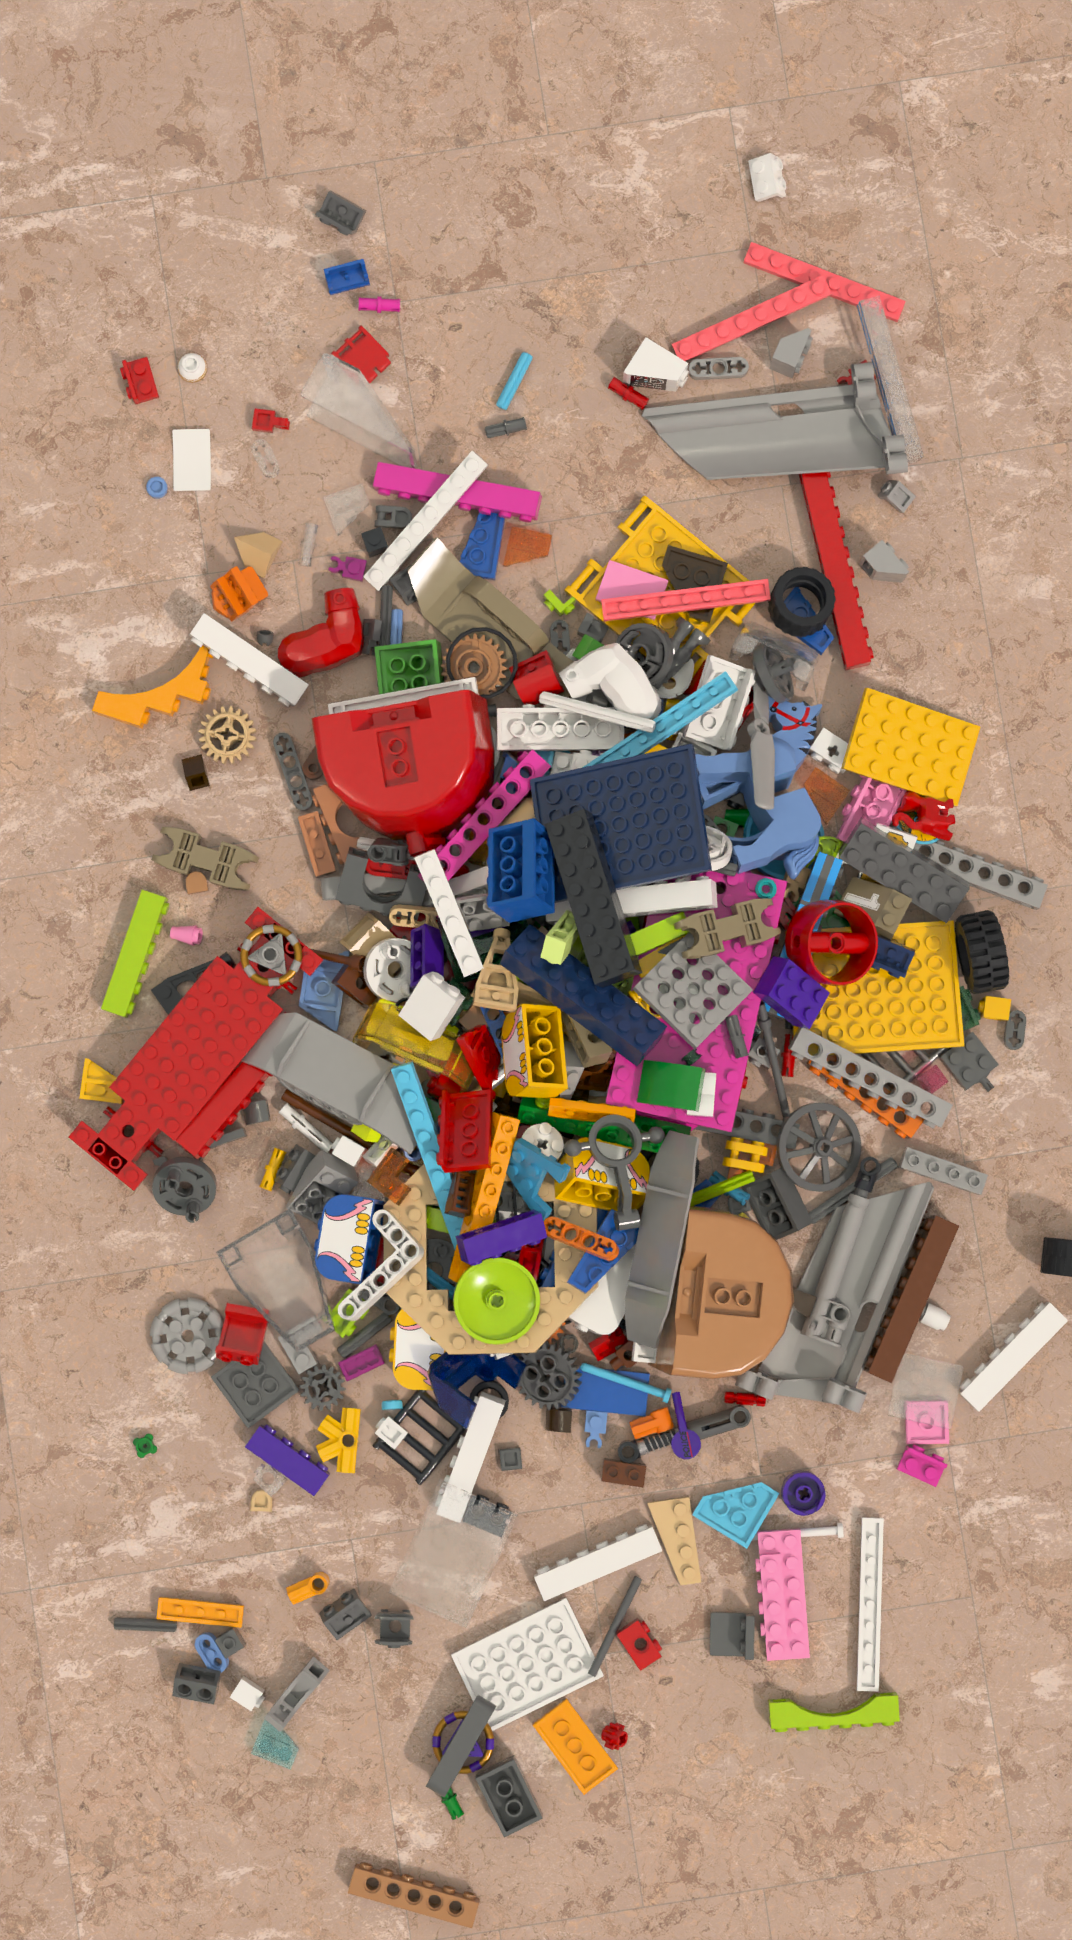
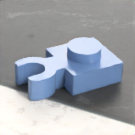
(595, 1424)

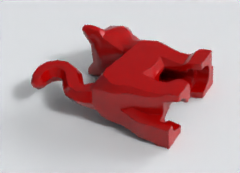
(930, 812)

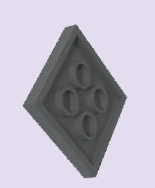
(255, 1388)

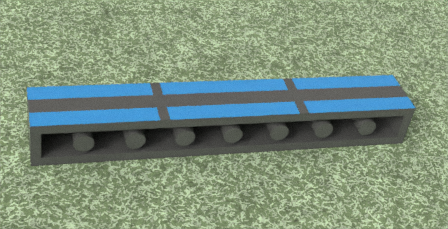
(818, 887)

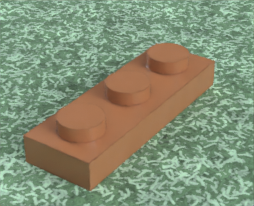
(316, 844)

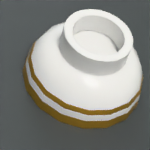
(192, 367)

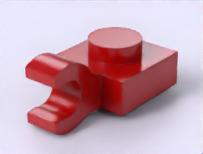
(266, 421)
(605, 1345)

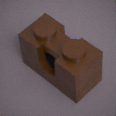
(346, 982)

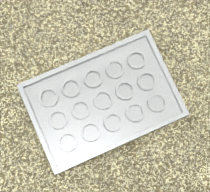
(528, 1663)

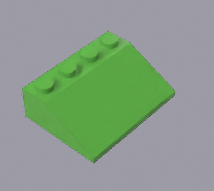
(408, 665)

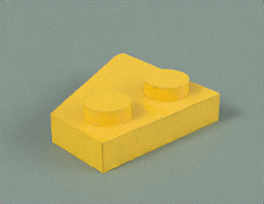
(96, 1084)

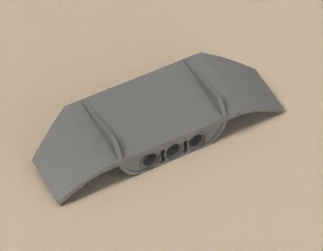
(334, 1075)
(660, 1238)

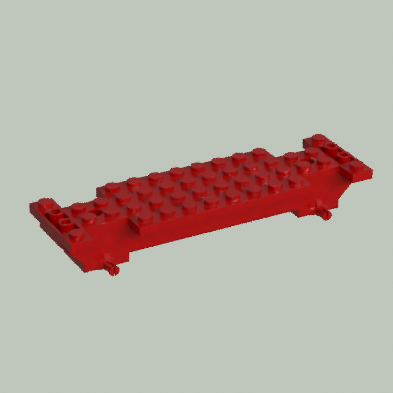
(189, 1058)

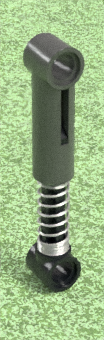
(699, 1426)

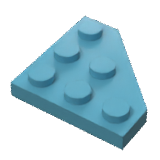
(737, 1511)

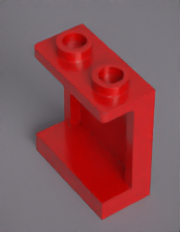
(242, 1335)

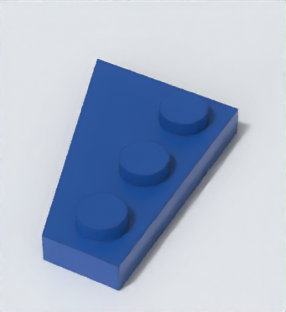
(801, 607)

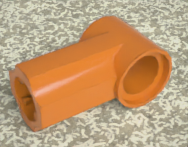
(657, 1421)

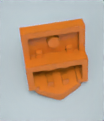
(237, 592)

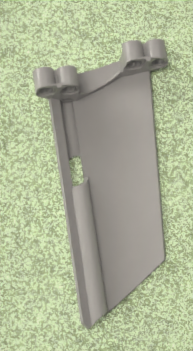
(748, 439)
(821, 1371)

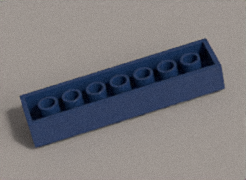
(571, 988)

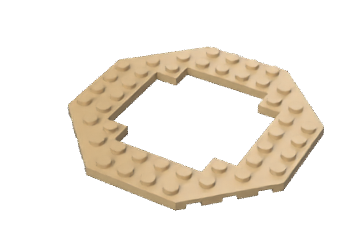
(431, 1307)

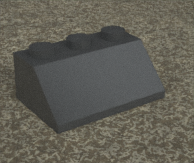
(777, 1204)

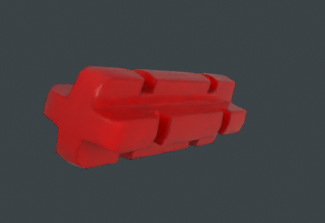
(744, 1399)

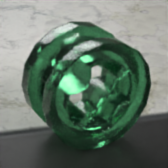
(691, 1057)

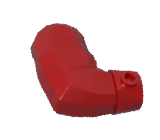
(326, 643)

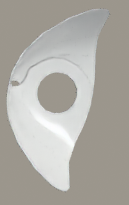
(682, 678)

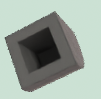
(257, 1112)

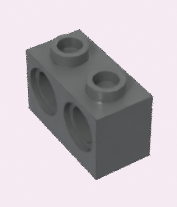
(196, 1683)

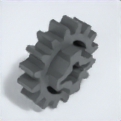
(313, 1383)

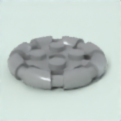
(174, 1335)

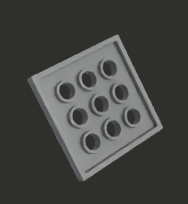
(693, 1004)

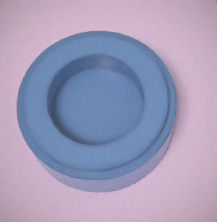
(157, 487)

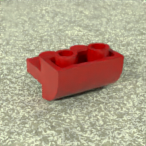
(536, 676)

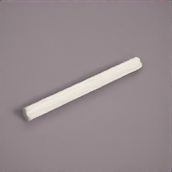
(597, 712)

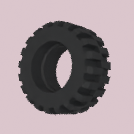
(982, 952)

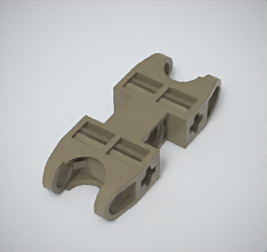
(189, 853)
(711, 933)

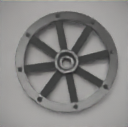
(816, 1143)

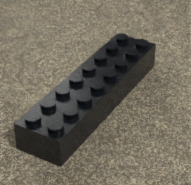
(593, 898)

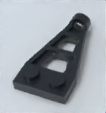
(167, 991)

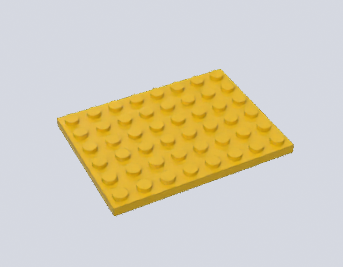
(890, 1011)

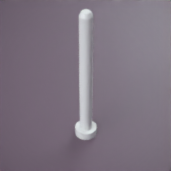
(819, 1531)

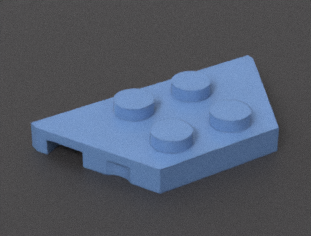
(322, 997)

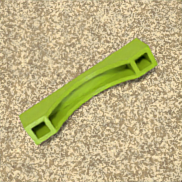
(877, 1709)

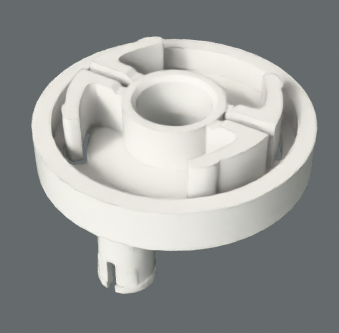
(718, 844)
(386, 953)

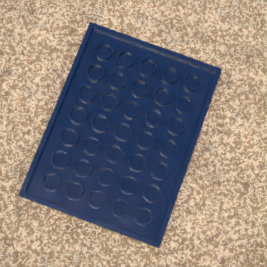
(643, 811)

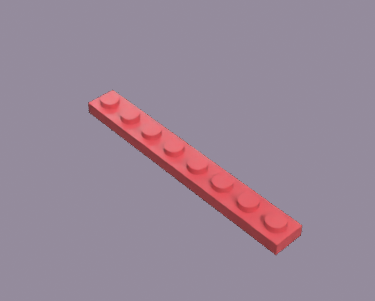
(802, 272)
(752, 319)
(685, 600)

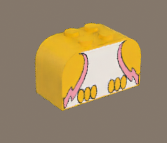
(534, 1052)
(595, 1184)
(412, 1353)

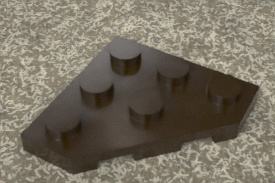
(692, 571)

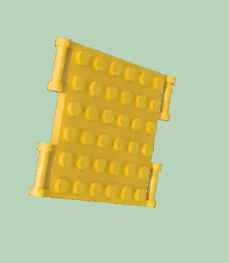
(646, 552)

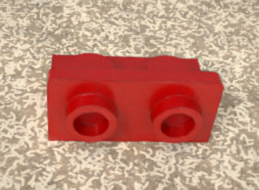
(140, 380)

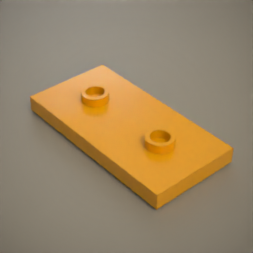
(575, 1746)

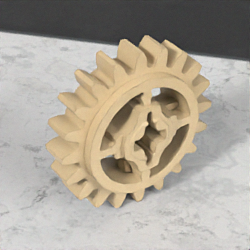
(217, 733)

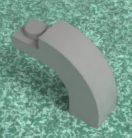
(296, 1694)

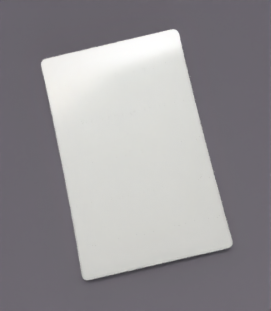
(191, 460)

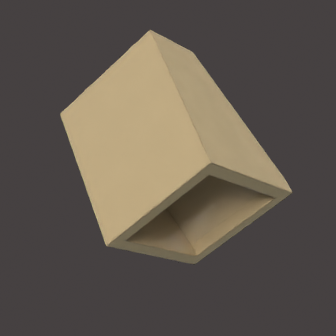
(367, 934)

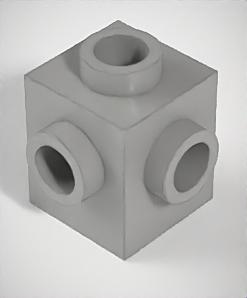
(757, 1059)

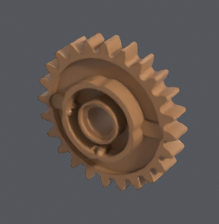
(485, 654)

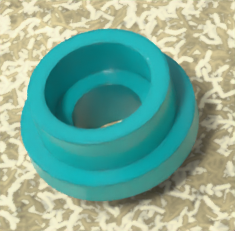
(768, 882)

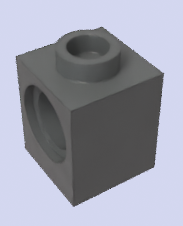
(230, 1642)

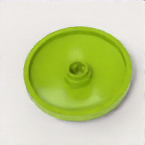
(496, 1300)

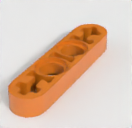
(579, 1240)

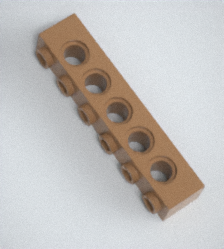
(464, 1916)

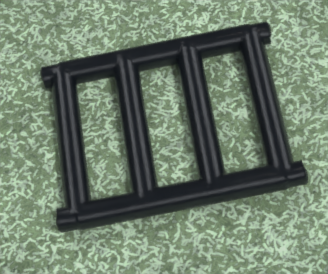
(433, 1459)

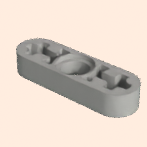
(712, 361)

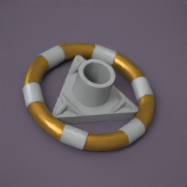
(271, 955)

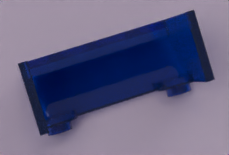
(453, 1371)

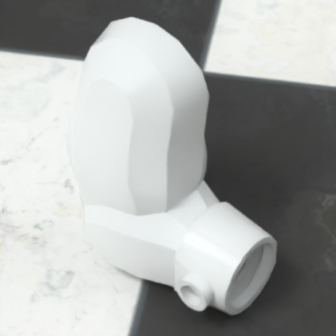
(619, 679)

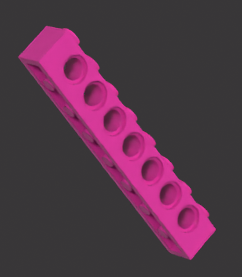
(537, 768)

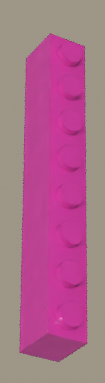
(481, 495)

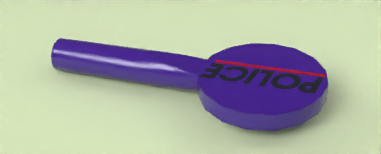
(685, 1443)

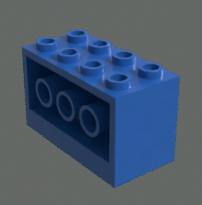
(520, 871)

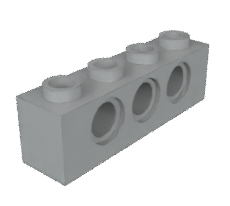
(943, 1171)

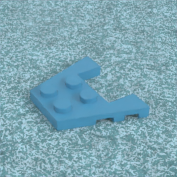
(527, 1171)

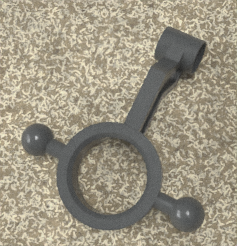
(625, 1217)

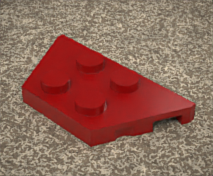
(481, 1055)

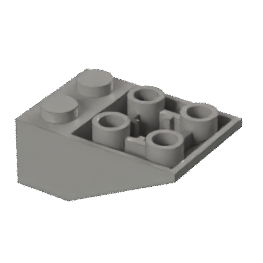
(321, 1181)

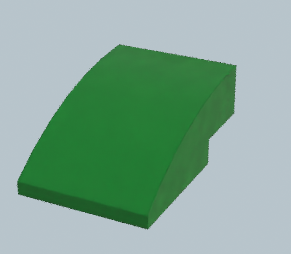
(671, 1085)

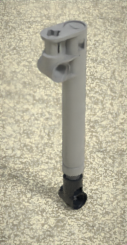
(822, 1318)

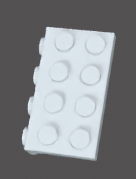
(720, 723)

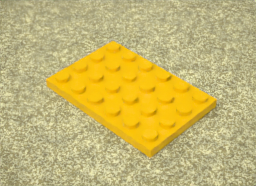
(910, 746)

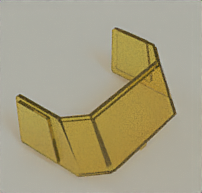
(395, 1035)

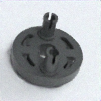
(654, 641)
(774, 672)
(184, 1201)

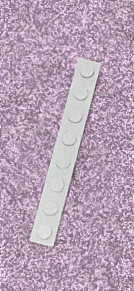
(426, 520)
(870, 1604)

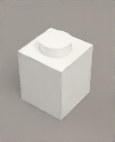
(248, 1694)

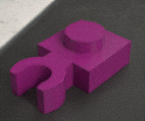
(352, 568)

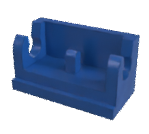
(346, 276)

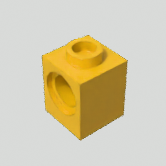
(994, 1008)

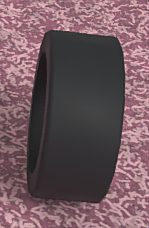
(491, 1385)

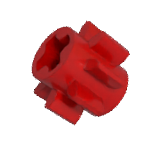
(614, 1736)

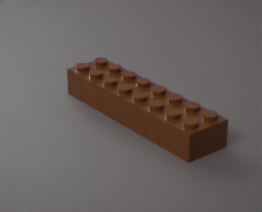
(911, 1297)

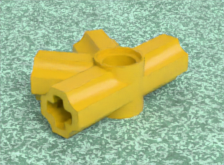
(334, 1446)

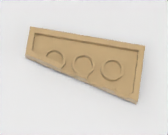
(676, 1530)

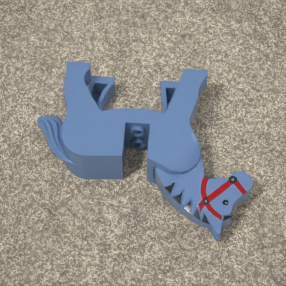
(793, 825)

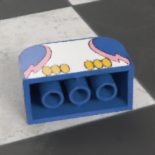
(348, 1238)

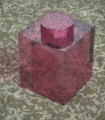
(932, 1079)

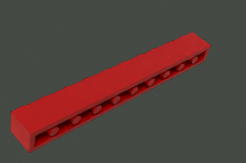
(834, 565)

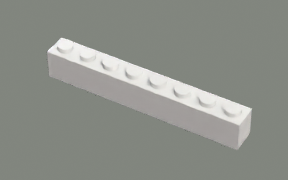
(658, 898)

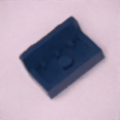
(893, 957)

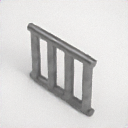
(911, 1073)

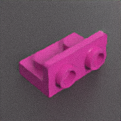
(921, 1466)

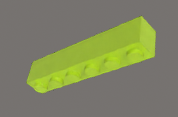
(135, 953)

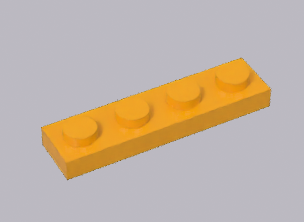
(586, 1111)
(200, 1612)

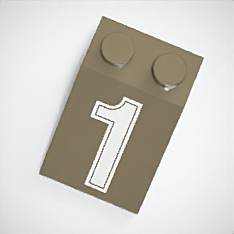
(881, 903)

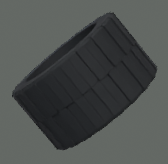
(809, 579)
(1056, 1257)

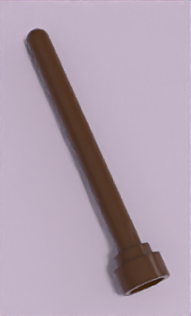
(355, 962)

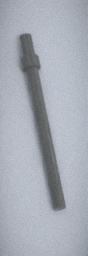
(765, 1024)

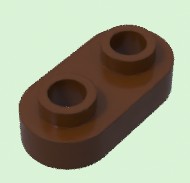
(312, 760)

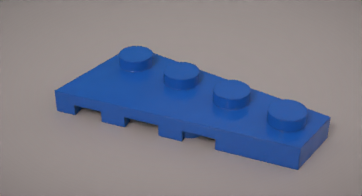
(484, 546)
(592, 1268)

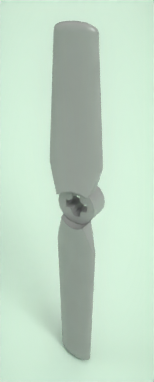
(762, 748)

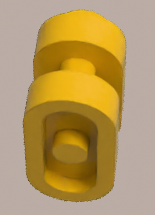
(756, 1149)

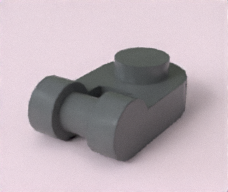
(399, 517)

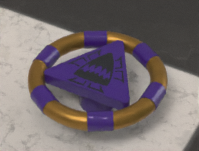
(476, 1750)

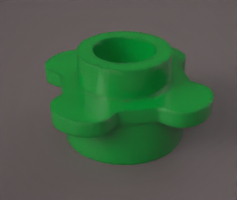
(139, 1442)

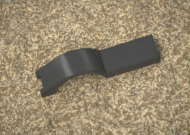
(226, 1138)

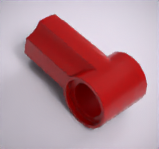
(421, 843)

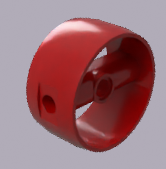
(860, 943)

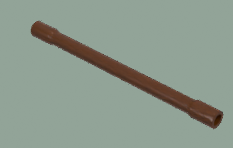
(299, 1103)

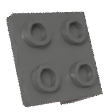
(732, 1634)

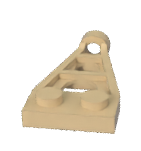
(494, 996)

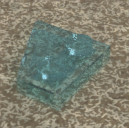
(275, 1746)

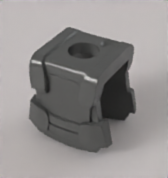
(391, 1638)

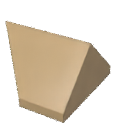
(258, 551)

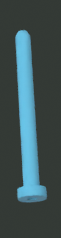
(665, 1394)

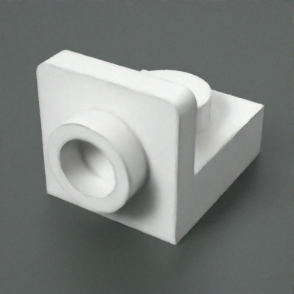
(390, 1432)

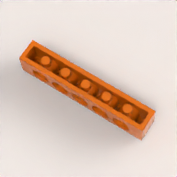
(886, 1117)

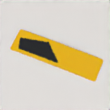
(651, 960)

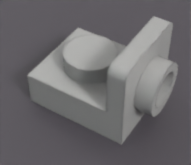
(896, 495)

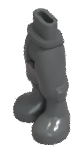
(683, 654)

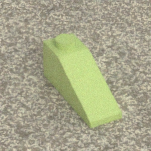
(560, 939)

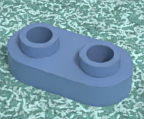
(211, 1652)

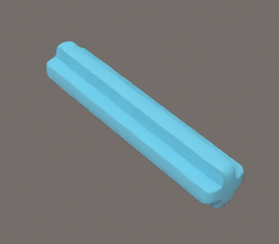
(514, 381)

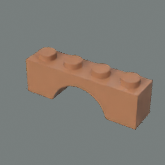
(330, 806)

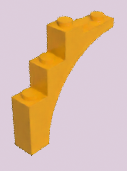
(134, 708)

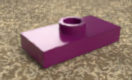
(361, 1362)

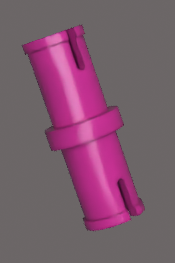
(379, 304)

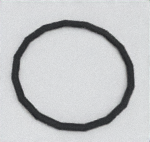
(482, 629)

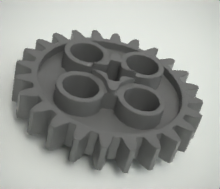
(562, 1366)

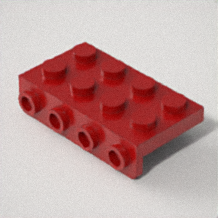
(465, 1130)

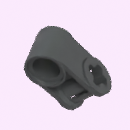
(393, 851)

